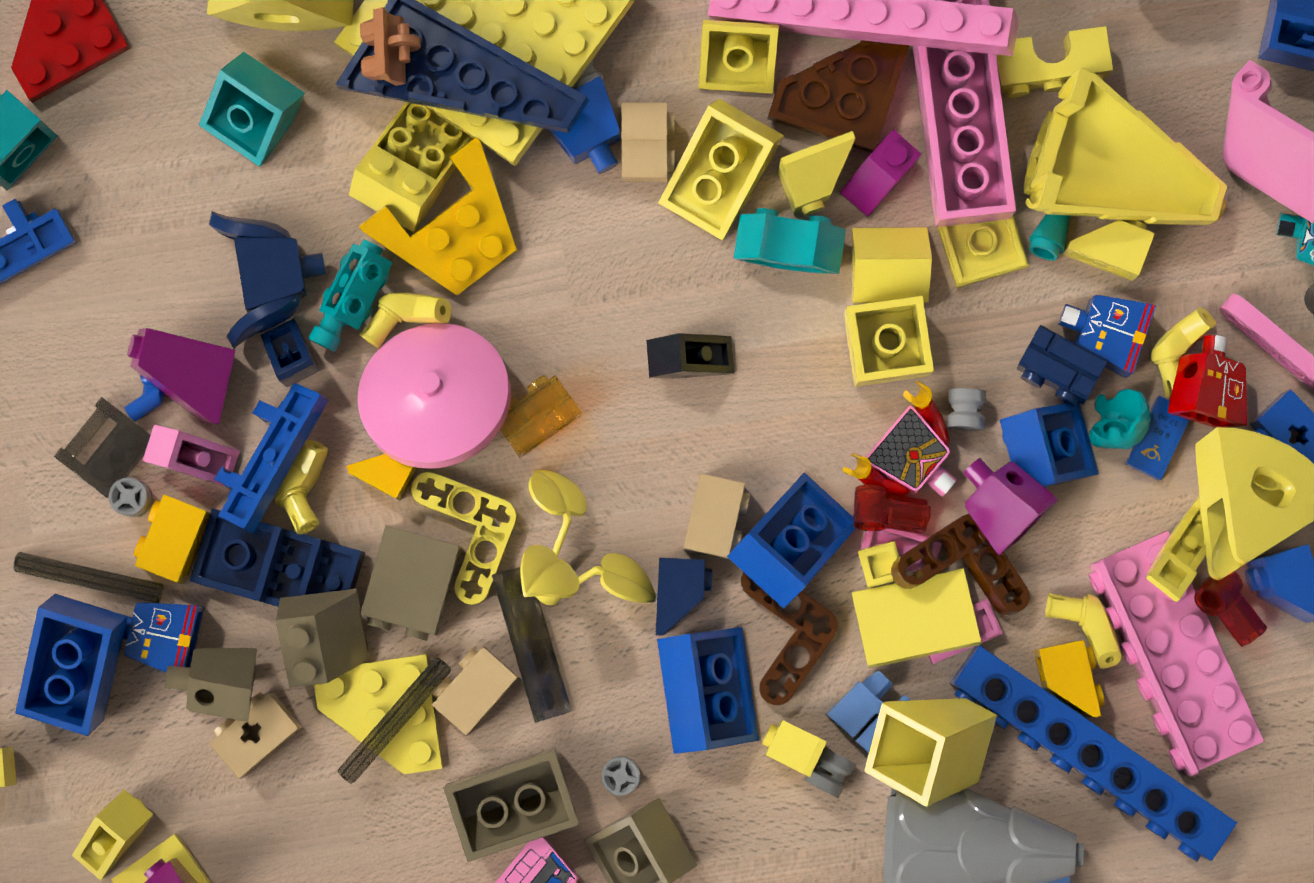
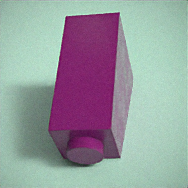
(185, 370)

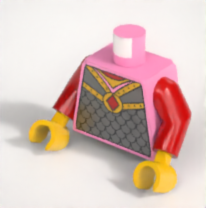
(909, 451)

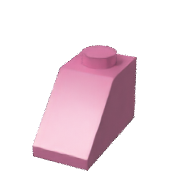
(188, 454)

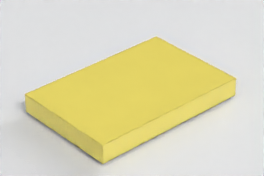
(916, 621)

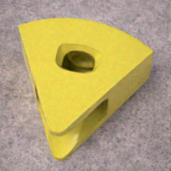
(284, 14)
(1250, 495)

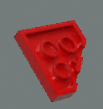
(64, 43)

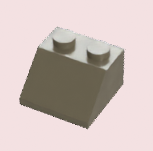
(321, 636)
(641, 848)

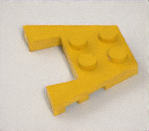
(462, 239)

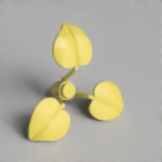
(553, 578)

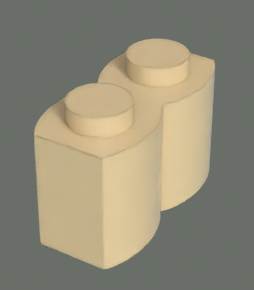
(645, 142)

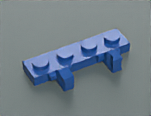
(31, 239)
(273, 457)

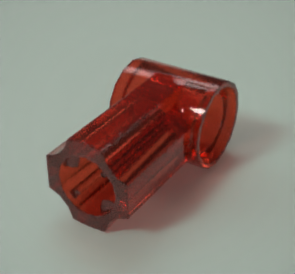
(878, 509)
(1225, 601)

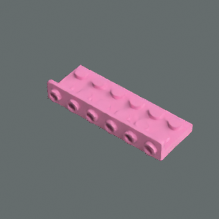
(1176, 661)

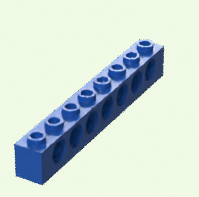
(1210, 824)

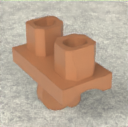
(391, 47)

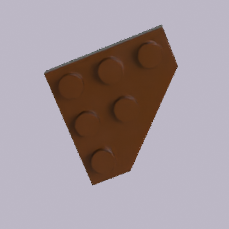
(843, 93)

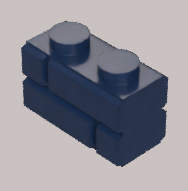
(1061, 365)

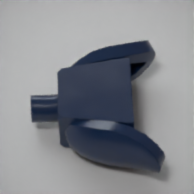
(269, 273)

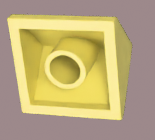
(738, 56)
(890, 264)

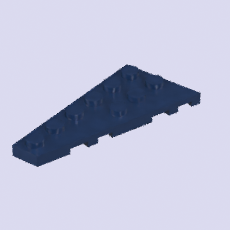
(468, 75)

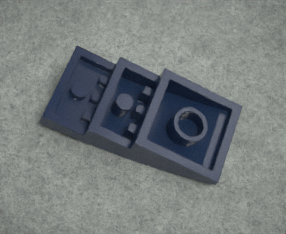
(272, 562)

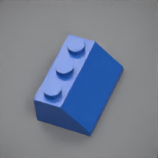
(707, 690)

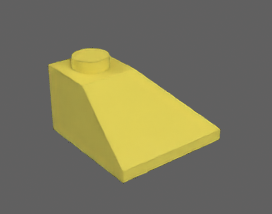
(813, 173)

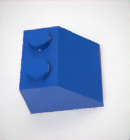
(1050, 444)
(1285, 581)

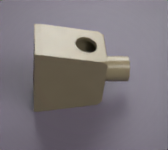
(217, 681)

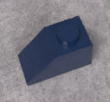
(679, 590)

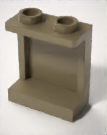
(410, 582)

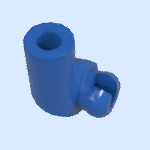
(149, 400)

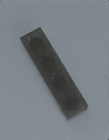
(532, 647)

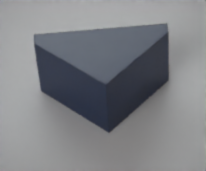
(289, 353)

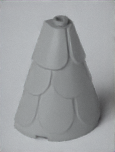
(974, 842)

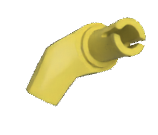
(406, 308)
(1178, 342)
(298, 483)
(1094, 623)

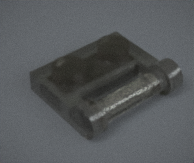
(114, 456)

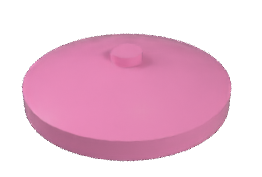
(434, 395)

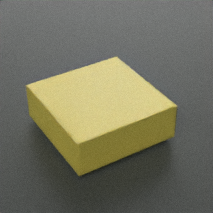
(877, 563)

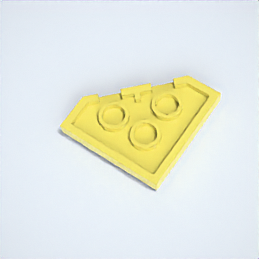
(365, 696)

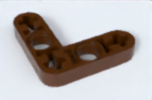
(958, 548)
(801, 637)

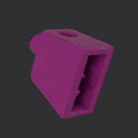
(1005, 502)

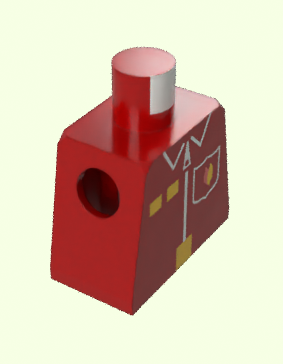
(1210, 387)

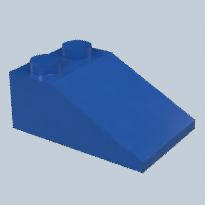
(793, 540)

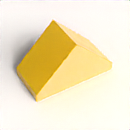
(384, 474)

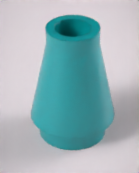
(1050, 237)

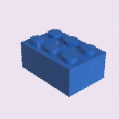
(71, 664)

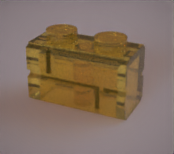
(538, 414)

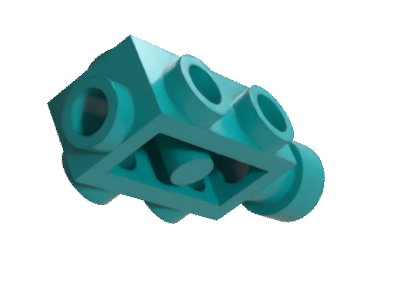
(356, 293)

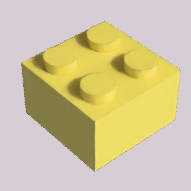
(888, 341)

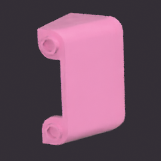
(1267, 145)

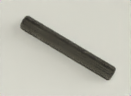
(88, 577)
(394, 720)

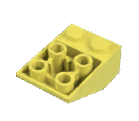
(408, 164)

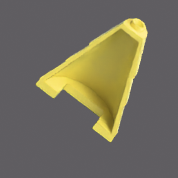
(1115, 163)

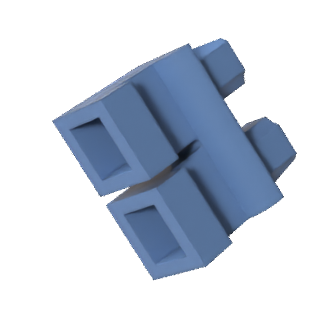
(859, 707)

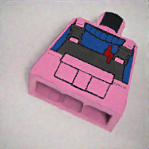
(539, 864)

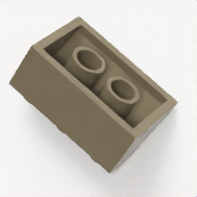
(511, 804)

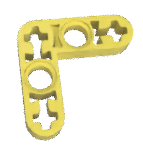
(484, 531)

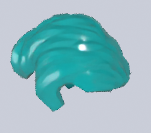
(1122, 422)

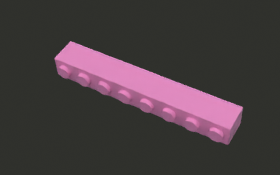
(886, 21)

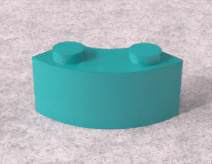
(790, 243)

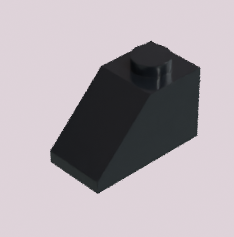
(689, 356)

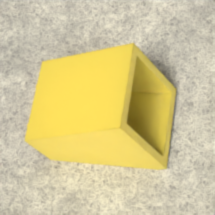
(930, 746)

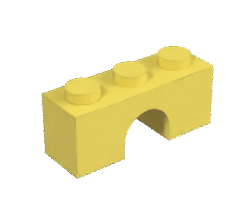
(1025, 71)

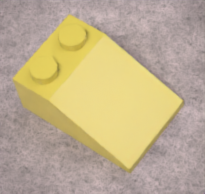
(720, 168)

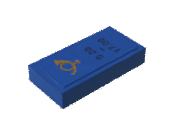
(1160, 442)

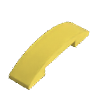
(1180, 555)

